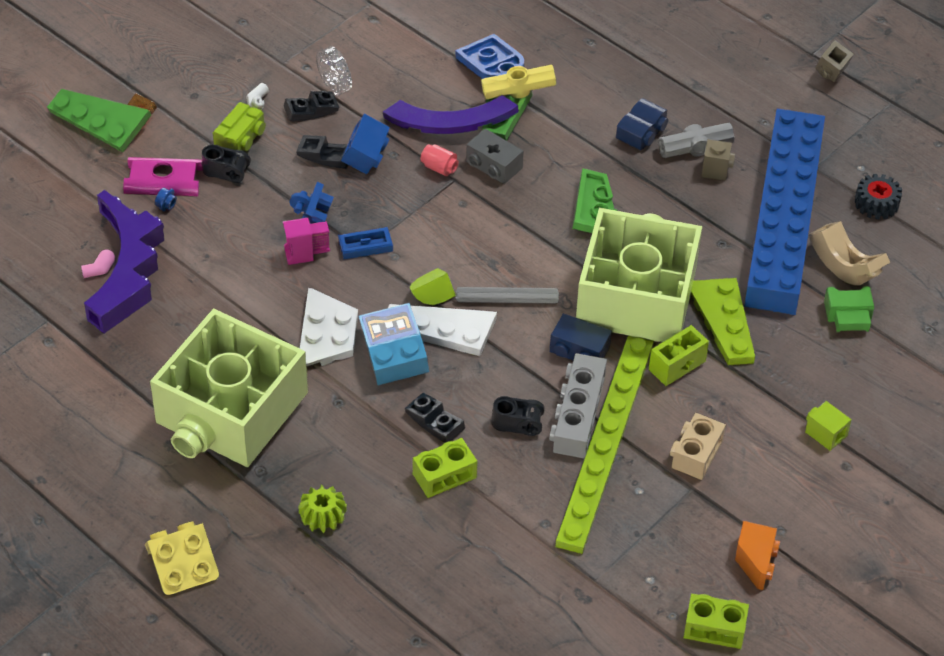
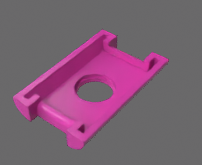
(145, 182)

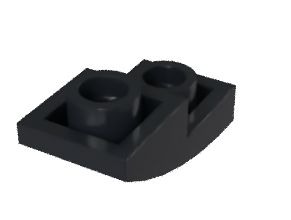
(315, 106)
(433, 418)

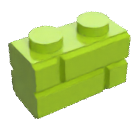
(240, 128)

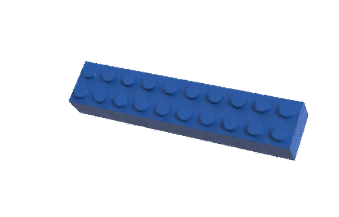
(785, 212)

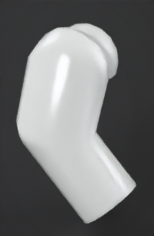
(254, 98)

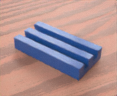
(367, 245)

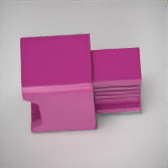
(305, 240)

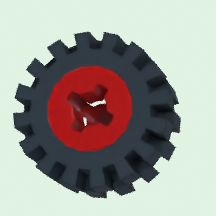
(878, 196)

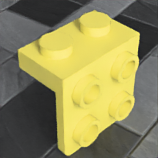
(182, 558)

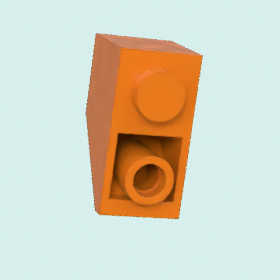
(755, 550)

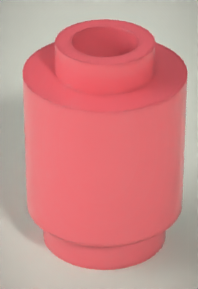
(439, 159)

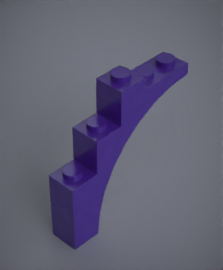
(128, 284)

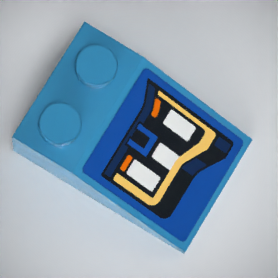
(394, 344)

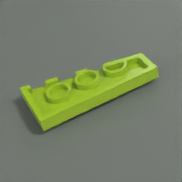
(725, 316)

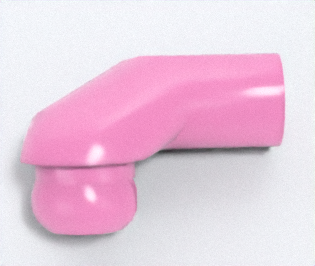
(100, 266)

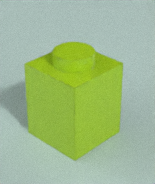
(827, 425)

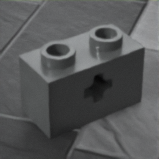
(494, 156)

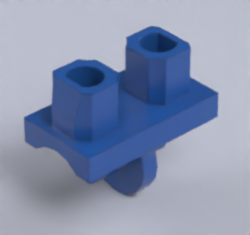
(302, 203)

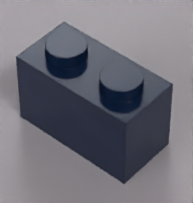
(579, 337)

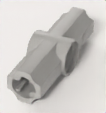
(694, 139)

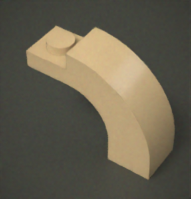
(843, 258)

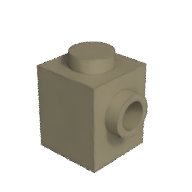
(834, 61)
(717, 159)

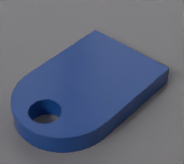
(489, 57)

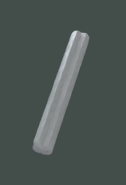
(507, 295)

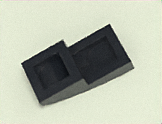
(320, 151)

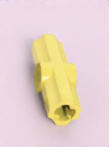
(518, 82)

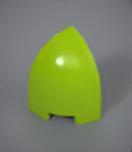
(433, 287)

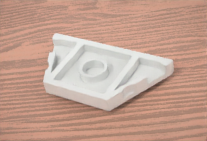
(327, 329)

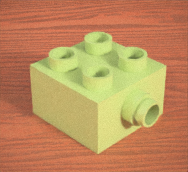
(638, 274)
(228, 389)

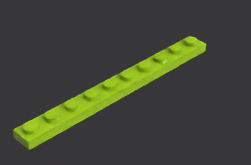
(604, 445)

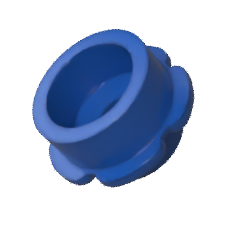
(165, 199)

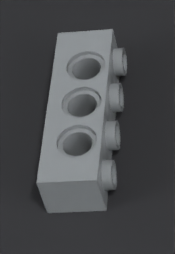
(579, 405)

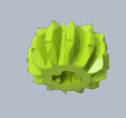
(322, 508)

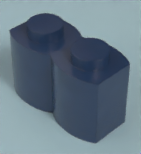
(642, 124)

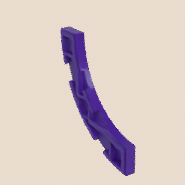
(450, 121)

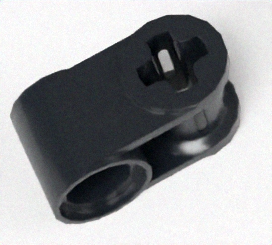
(223, 163)
(515, 415)

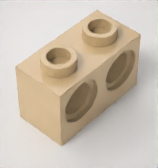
(697, 446)

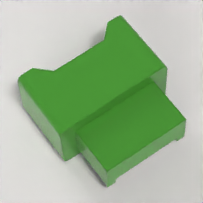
(849, 308)

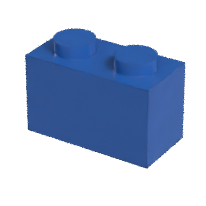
(365, 144)

